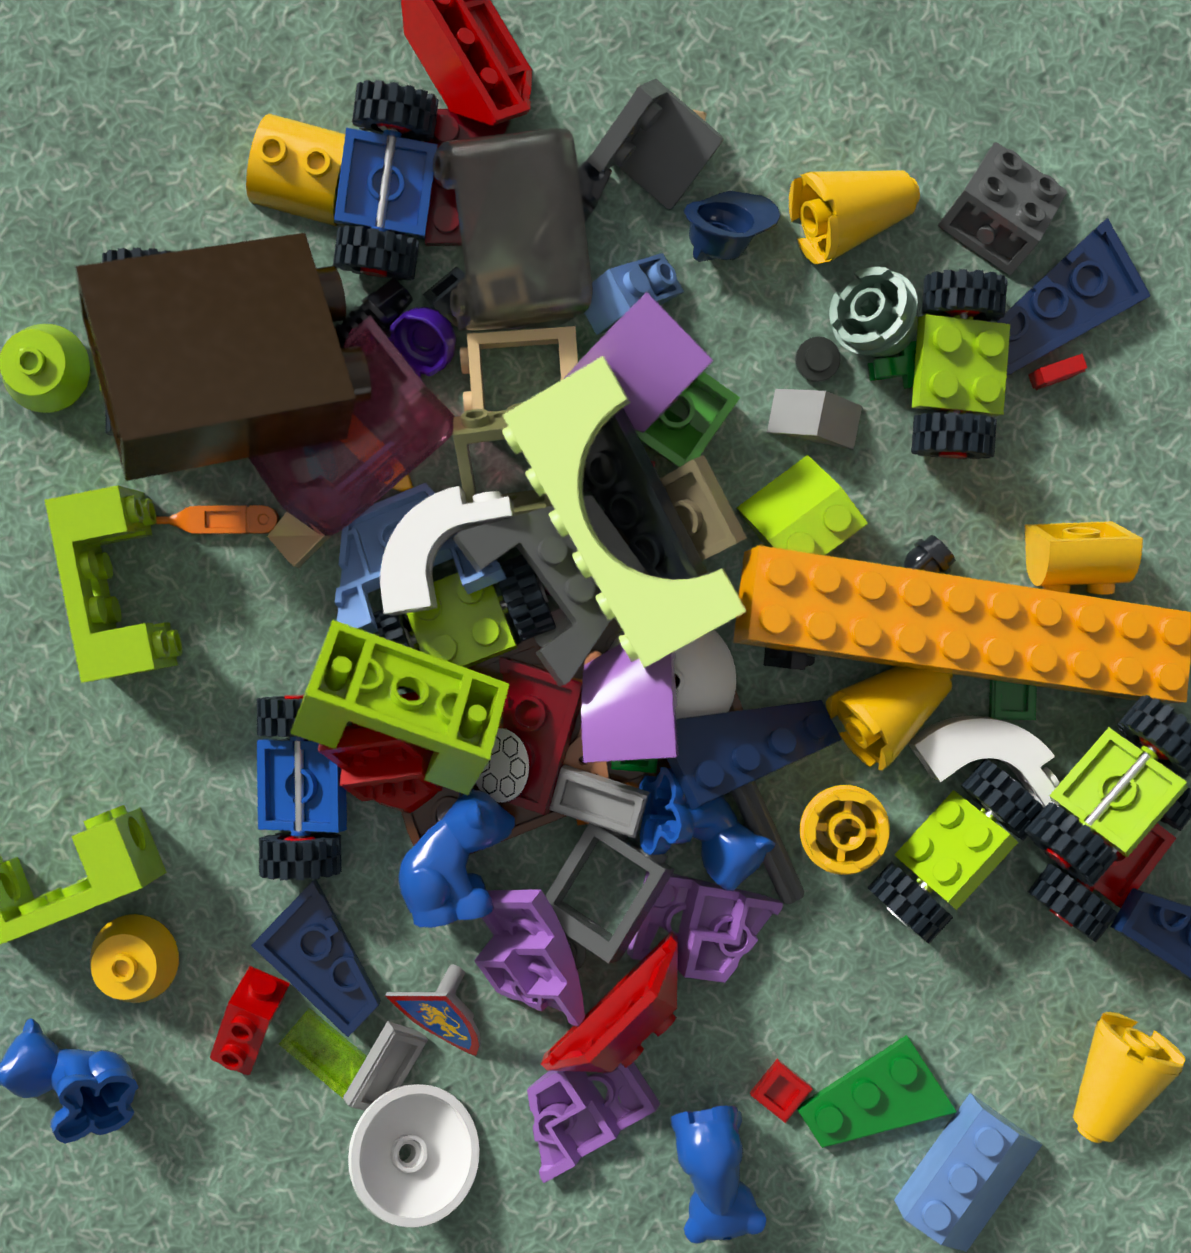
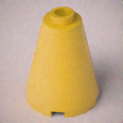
(848, 208)
(887, 711)
(1122, 1076)

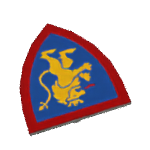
(442, 1012)

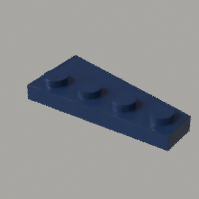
(1073, 297)
(745, 745)
(1157, 927)

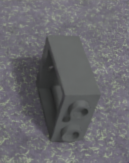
(582, 929)

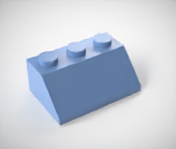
(966, 1175)

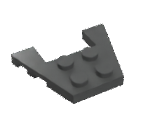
(554, 565)

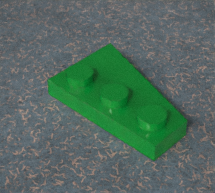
(876, 1097)

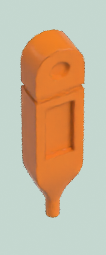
(224, 519)

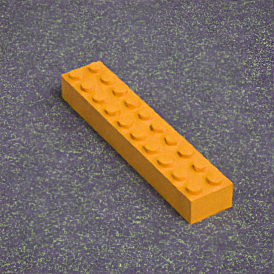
(962, 626)

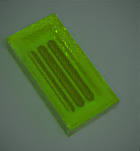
(323, 1051)

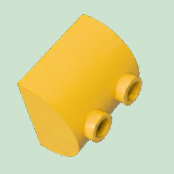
(295, 168)
(1081, 555)

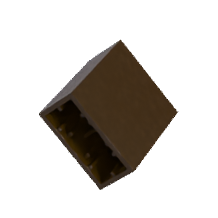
(220, 353)

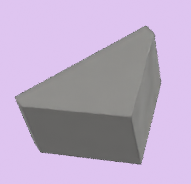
(814, 417)

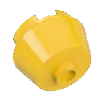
(844, 829)
(134, 958)

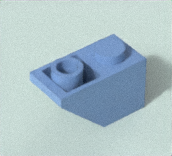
(624, 285)

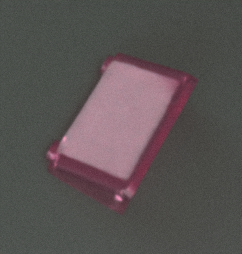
(386, 440)

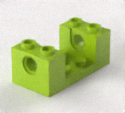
(78, 530)
(359, 684)
(117, 860)

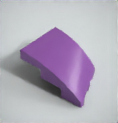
(649, 359)
(628, 708)
(713, 928)
(530, 954)
(576, 1119)

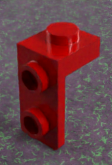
(248, 1020)

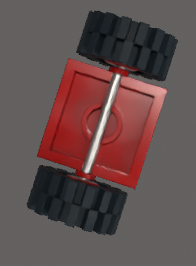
(1086, 911)

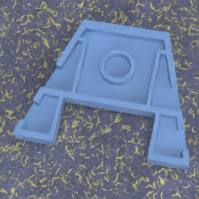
(362, 554)

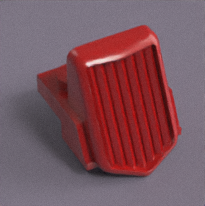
(383, 767)

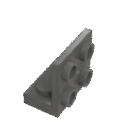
(658, 143)
(1004, 209)

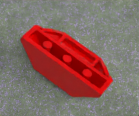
(469, 57)
(623, 1017)

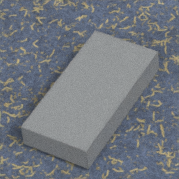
(599, 801)
(385, 1065)

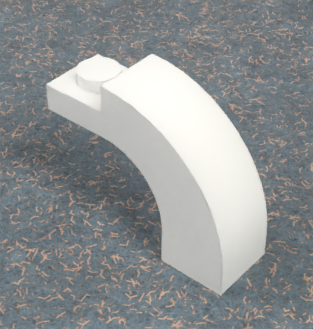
(412, 548)
(963, 739)

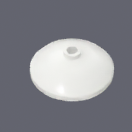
(704, 676)
(440, 1161)

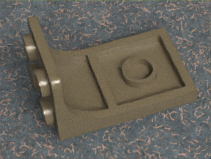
(701, 508)

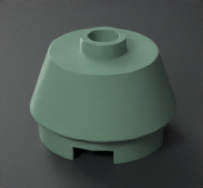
(875, 313)

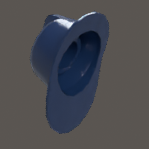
(727, 223)

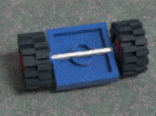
(385, 180)
(296, 794)

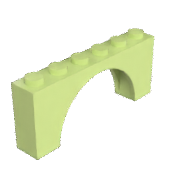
(556, 436)

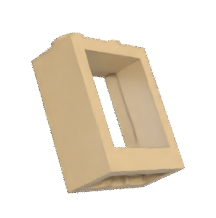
(472, 360)

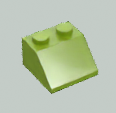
(802, 511)

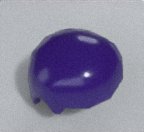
(425, 329)

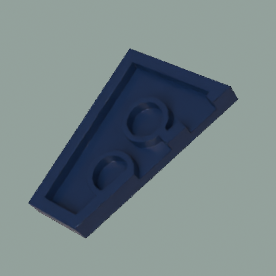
(318, 960)

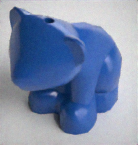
(727, 848)
(435, 872)
(90, 1085)
(711, 1155)

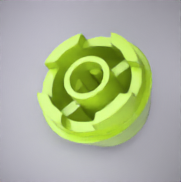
(44, 368)

